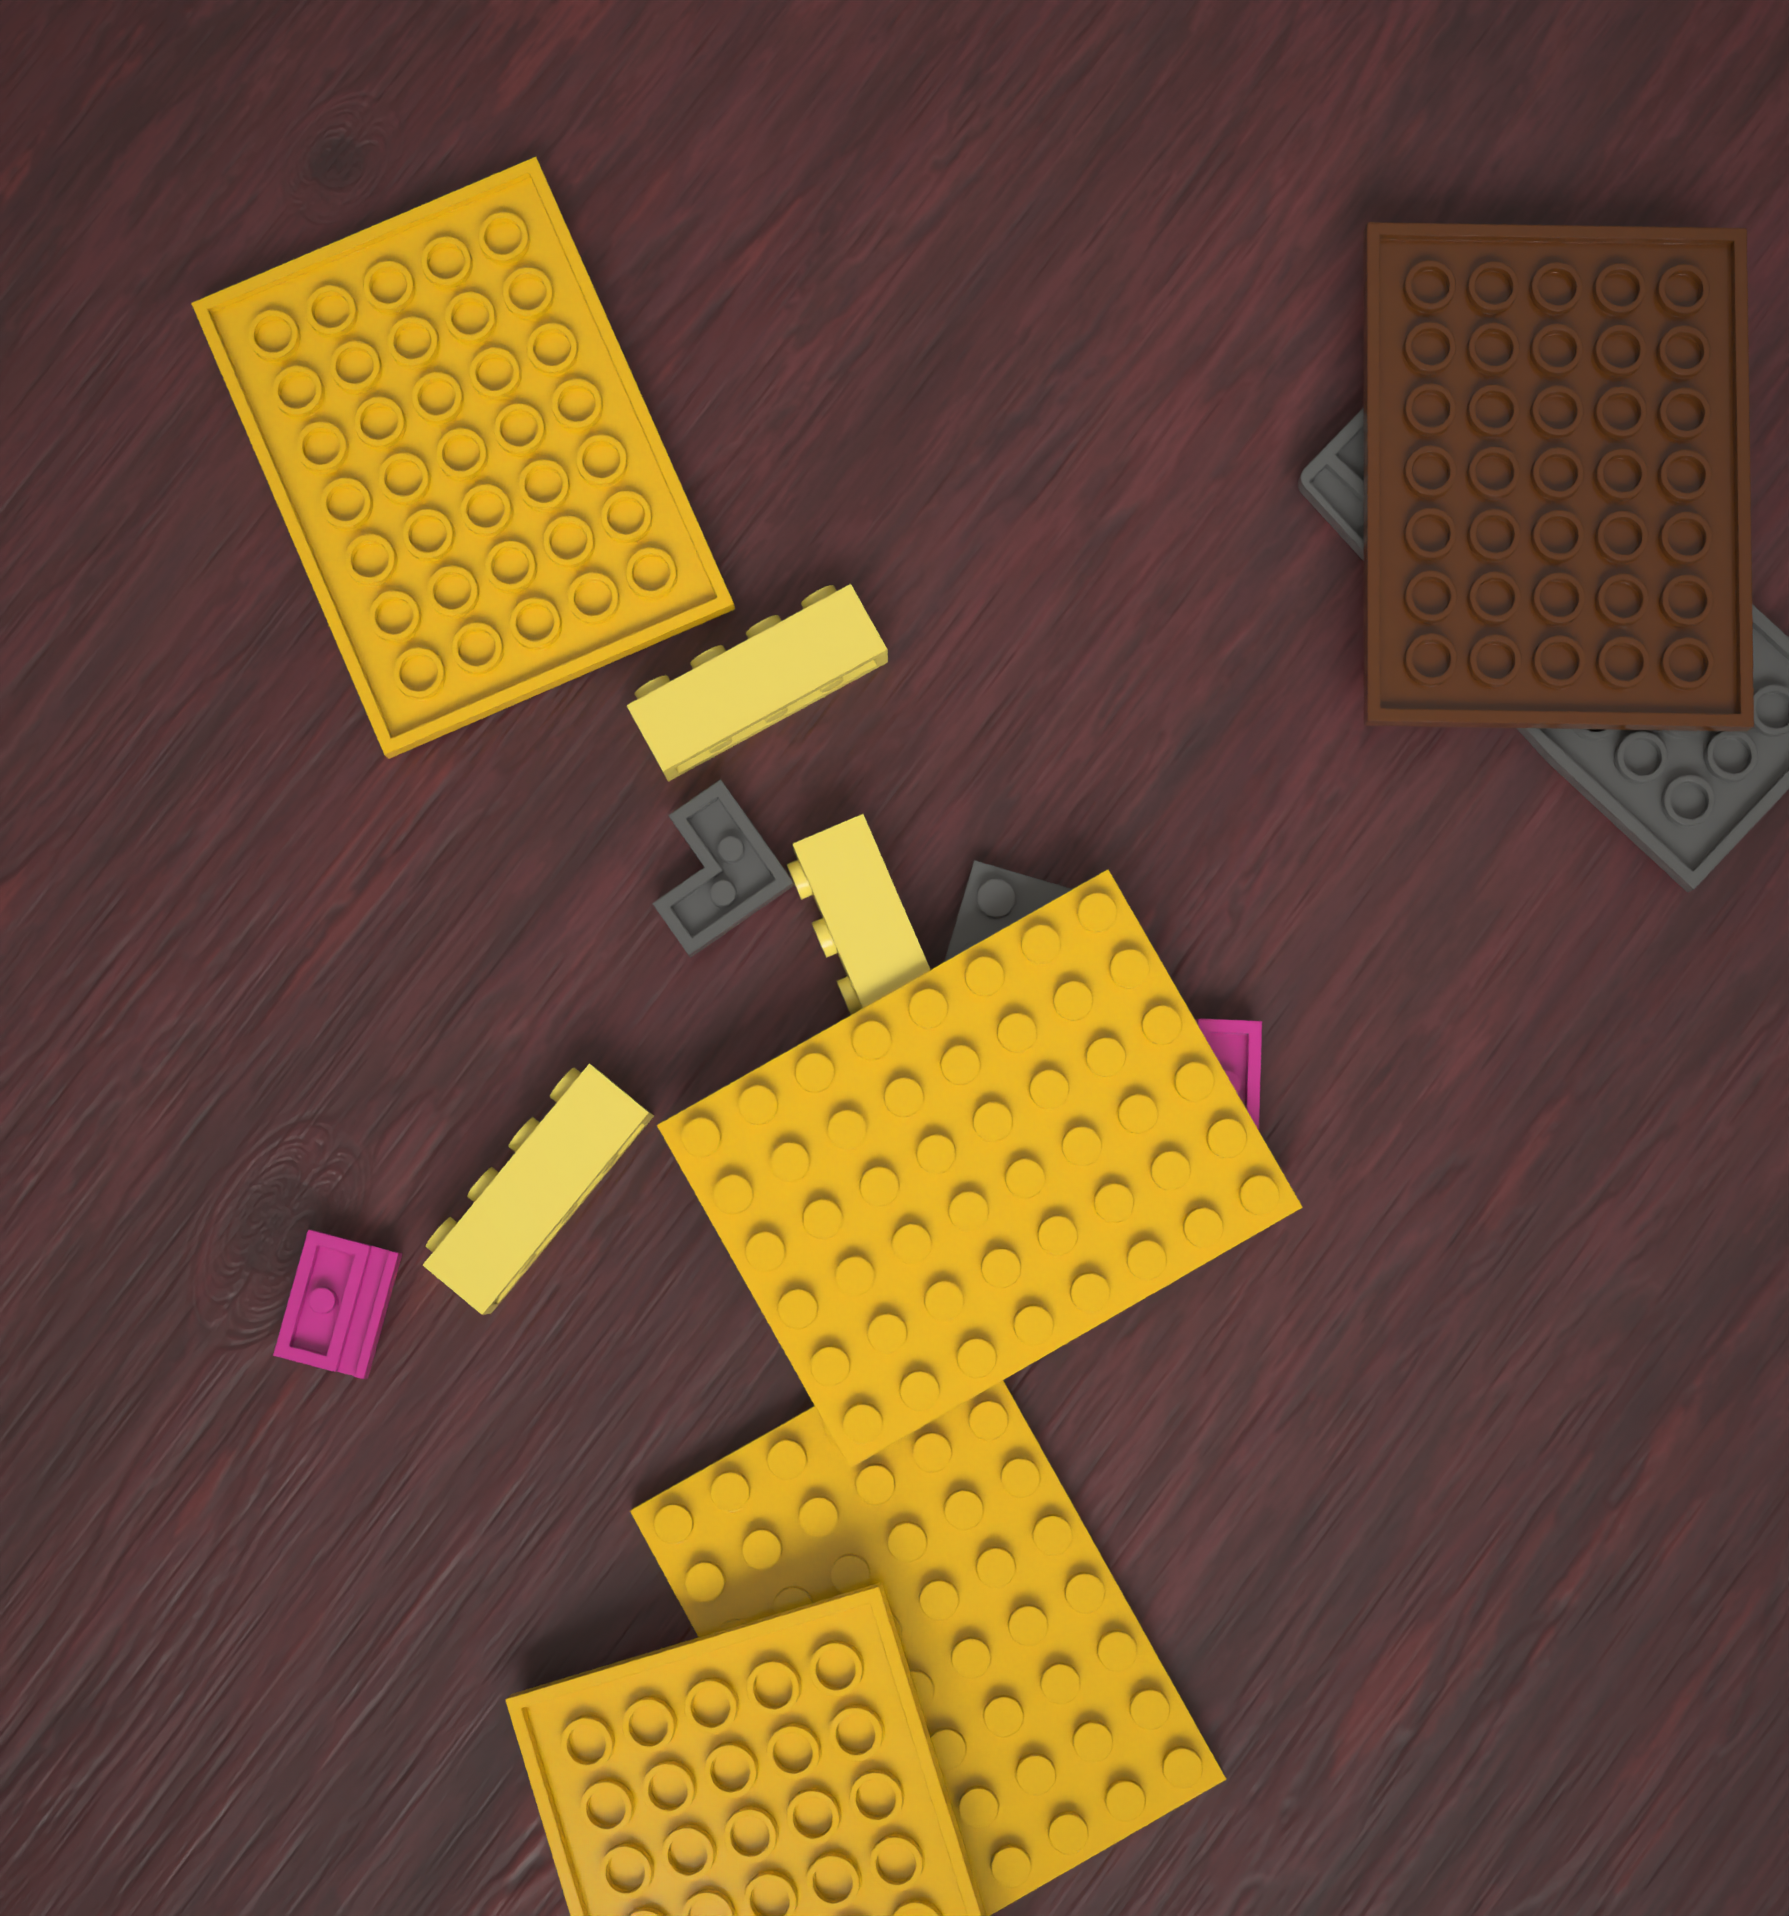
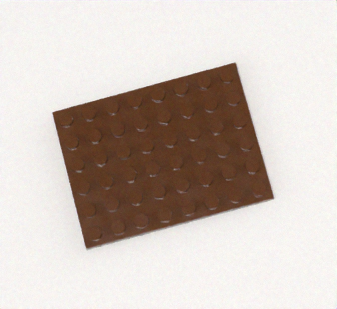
(1557, 477)

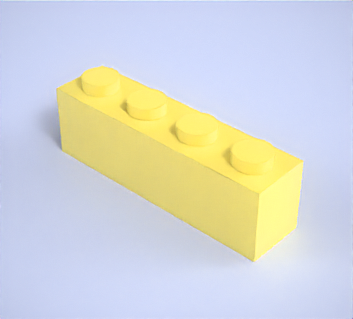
(757, 681)
(858, 912)
(537, 1188)

